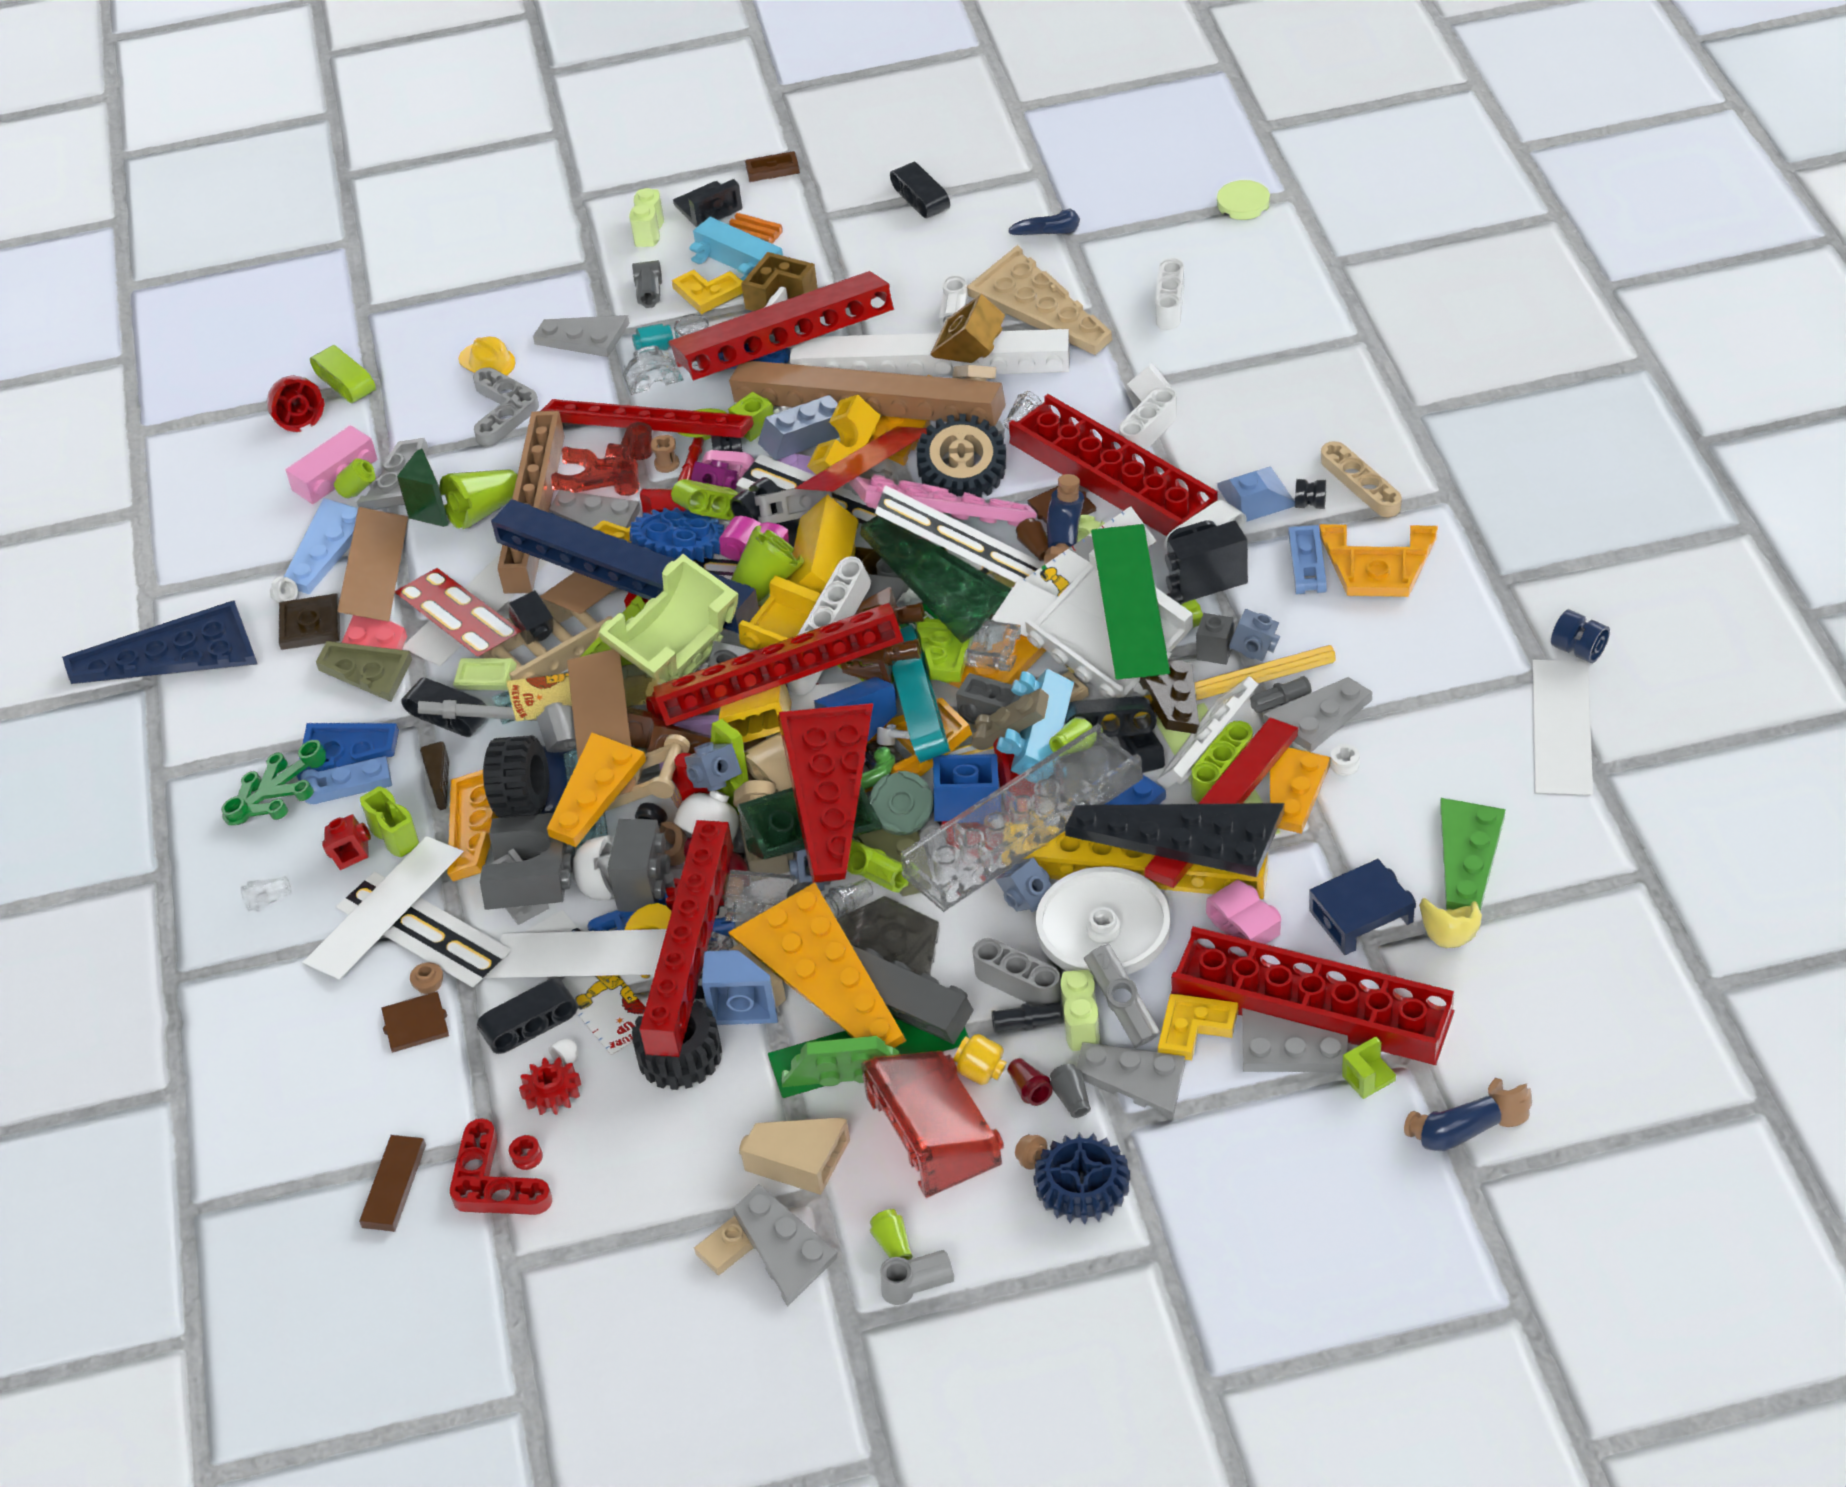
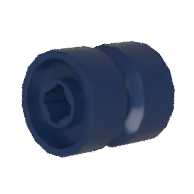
(1583, 637)

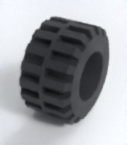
(516, 776)
(696, 1057)

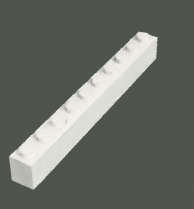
(910, 353)

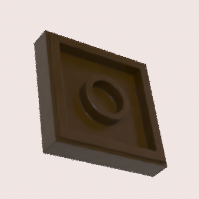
(309, 621)

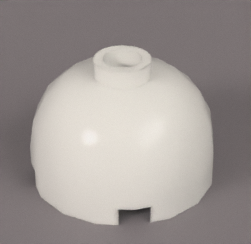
(709, 808)
(591, 870)

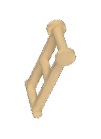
(658, 786)

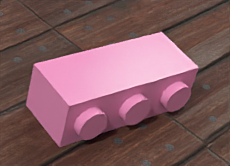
(317, 471)

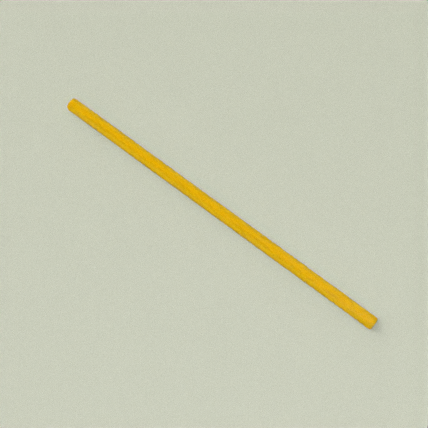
(1224, 682)

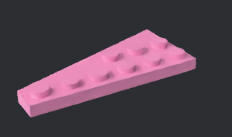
(942, 501)

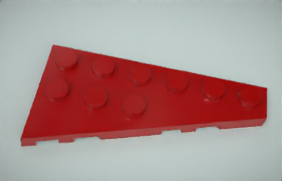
(825, 770)

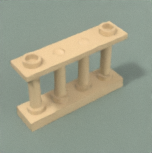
(554, 660)

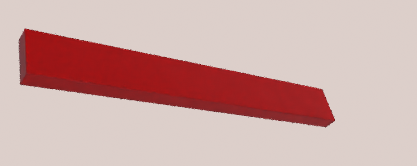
(658, 418)
(1233, 786)

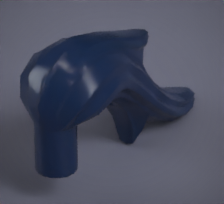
(1062, 223)

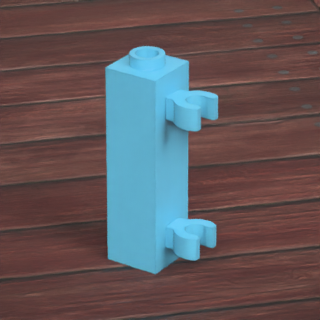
(729, 246)
(1033, 742)

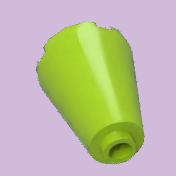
(476, 494)
(763, 559)

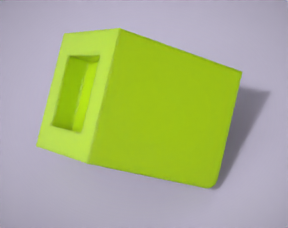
(1366, 1070)

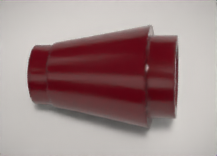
(1030, 1083)

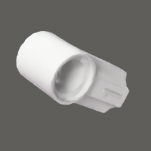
(954, 296)

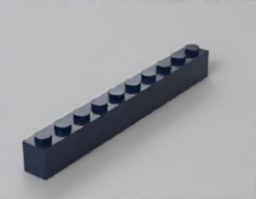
(598, 555)

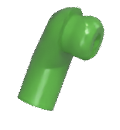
(882, 767)

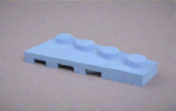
(323, 544)

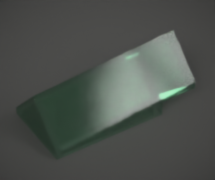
(774, 827)

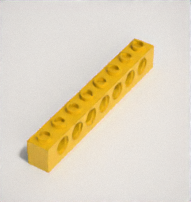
(1068, 854)

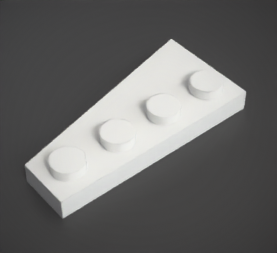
(1209, 728)

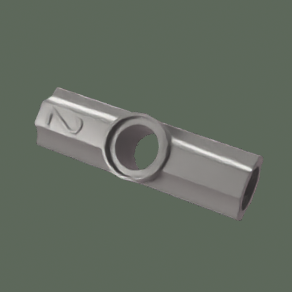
(1131, 1014)

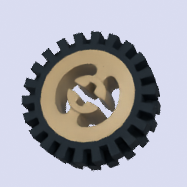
(961, 441)

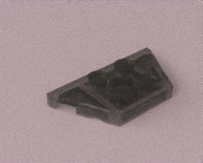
(894, 933)

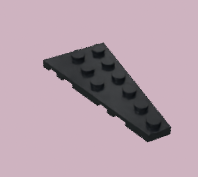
(1201, 834)

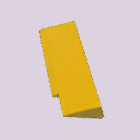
(823, 540)

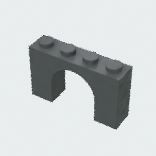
(527, 881)

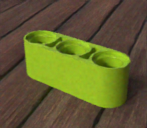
(342, 373)
(704, 498)
(1219, 757)

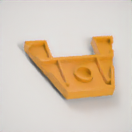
(1378, 569)
(956, 731)

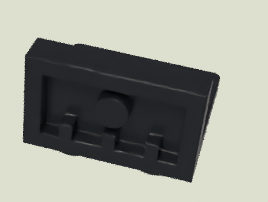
(710, 200)

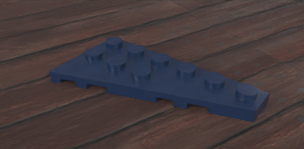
(187, 644)

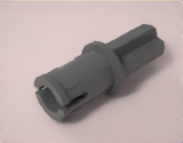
(1280, 694)

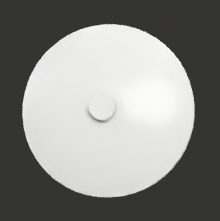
(1101, 909)

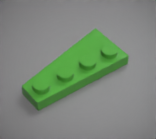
(1469, 849)

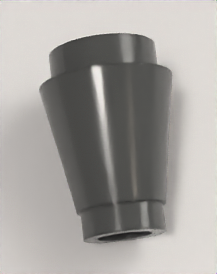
(1070, 1088)

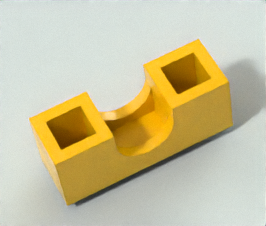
(855, 424)

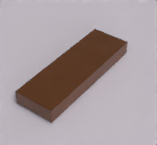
(392, 1183)

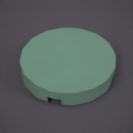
(902, 802)

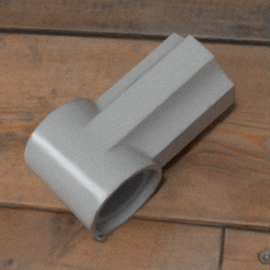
(915, 1276)

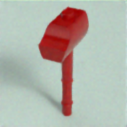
(661, 498)

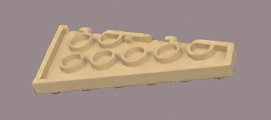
(1039, 300)

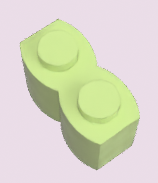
(646, 217)
(1079, 1008)

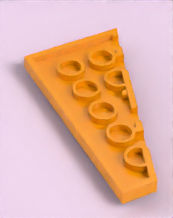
(816, 959)

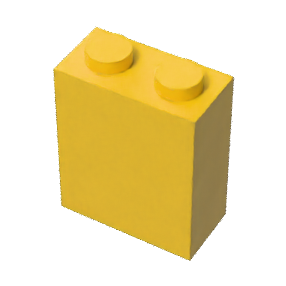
(757, 714)

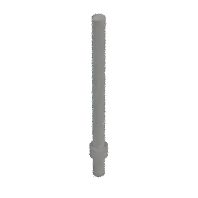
(450, 710)

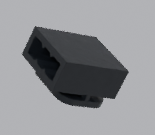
(1206, 559)

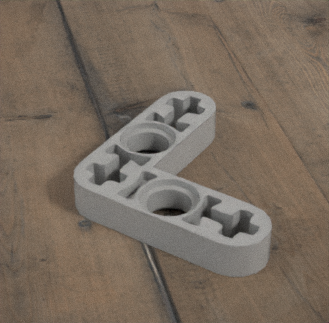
(518, 403)

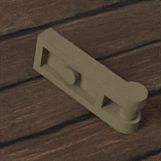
(1016, 716)

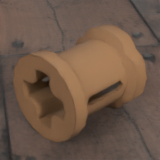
(665, 453)

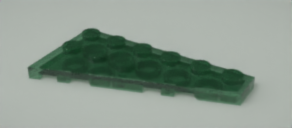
(945, 584)

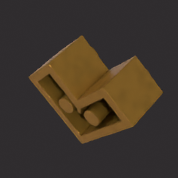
(776, 272)

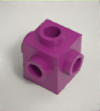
(715, 474)

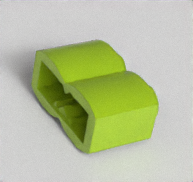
(389, 821)

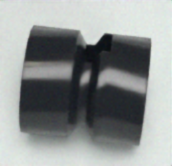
(744, 502)

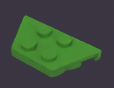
(834, 1061)

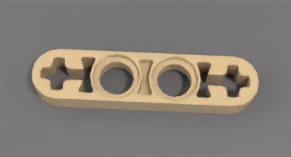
(1365, 476)

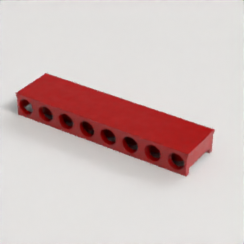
(781, 322)
(1108, 471)
(1402, 1024)

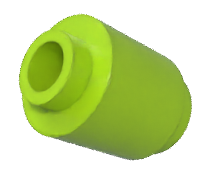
(354, 478)

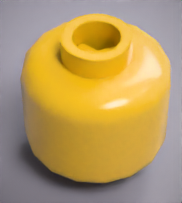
(980, 1059)

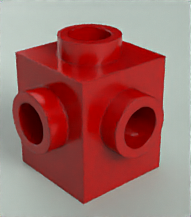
(346, 841)

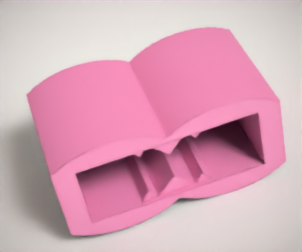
(1242, 914)

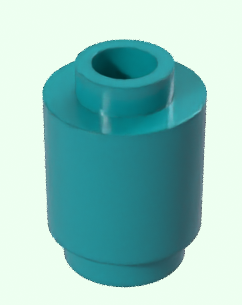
(652, 336)

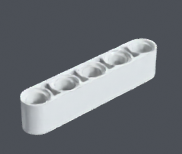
(837, 601)

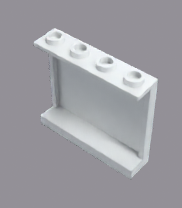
(1087, 595)

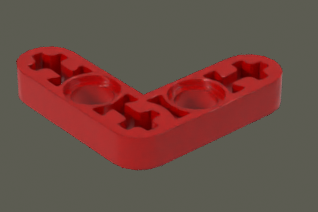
(480, 1181)

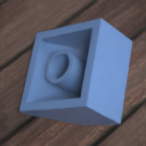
(737, 989)

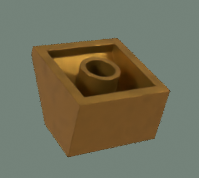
(969, 332)

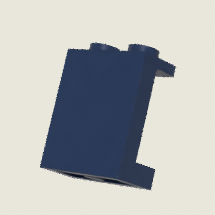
(1360, 903)

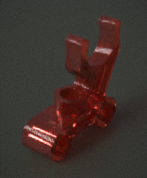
(616, 469)

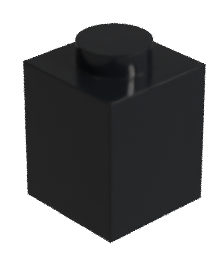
(531, 617)

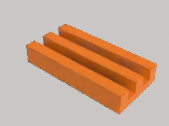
(757, 227)

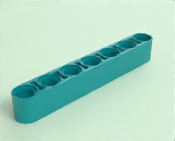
(919, 704)

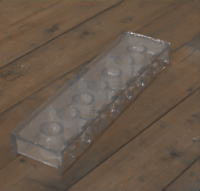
(1018, 818)

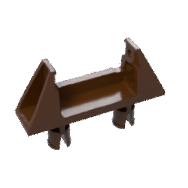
(884, 659)

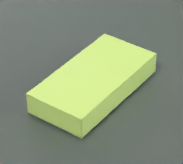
(484, 673)

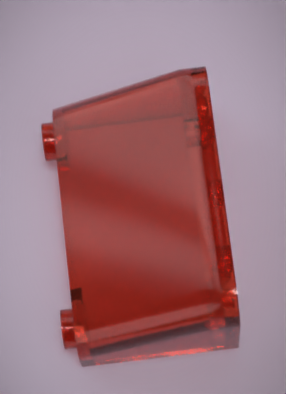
(932, 1117)

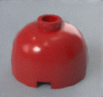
(295, 403)

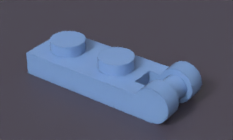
(1307, 559)
(347, 780)

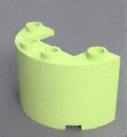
(677, 626)

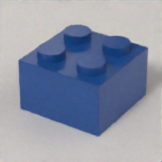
(962, 782)

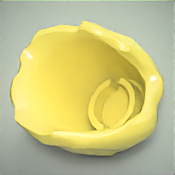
(1450, 927)

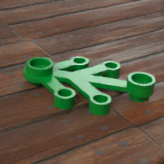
(241, 807)

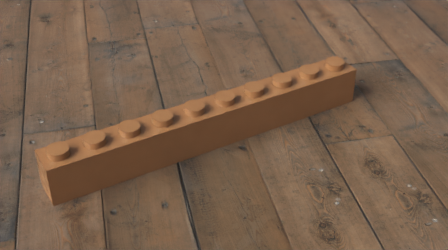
(885, 392)

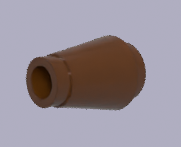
(1033, 537)

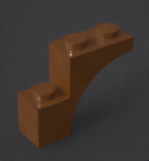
(651, 732)

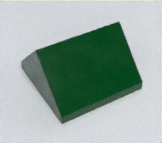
(421, 491)

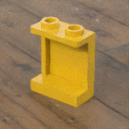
(779, 616)

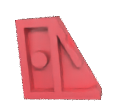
(375, 633)

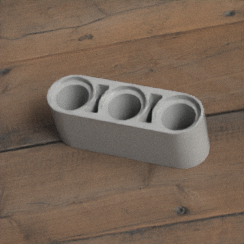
(1016, 972)

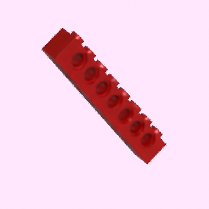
(778, 664)
(686, 939)

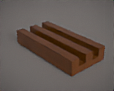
(772, 166)

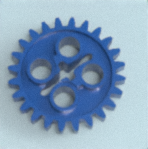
(677, 534)

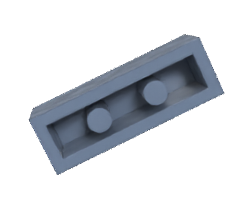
(798, 428)

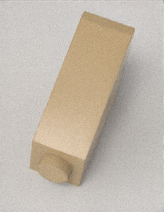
(796, 1151)

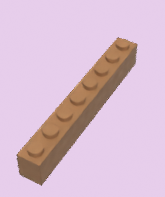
(532, 487)

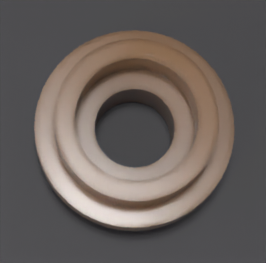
(426, 977)
(1029, 1150)

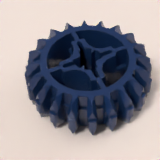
(1104, 1178)

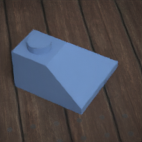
(1256, 493)

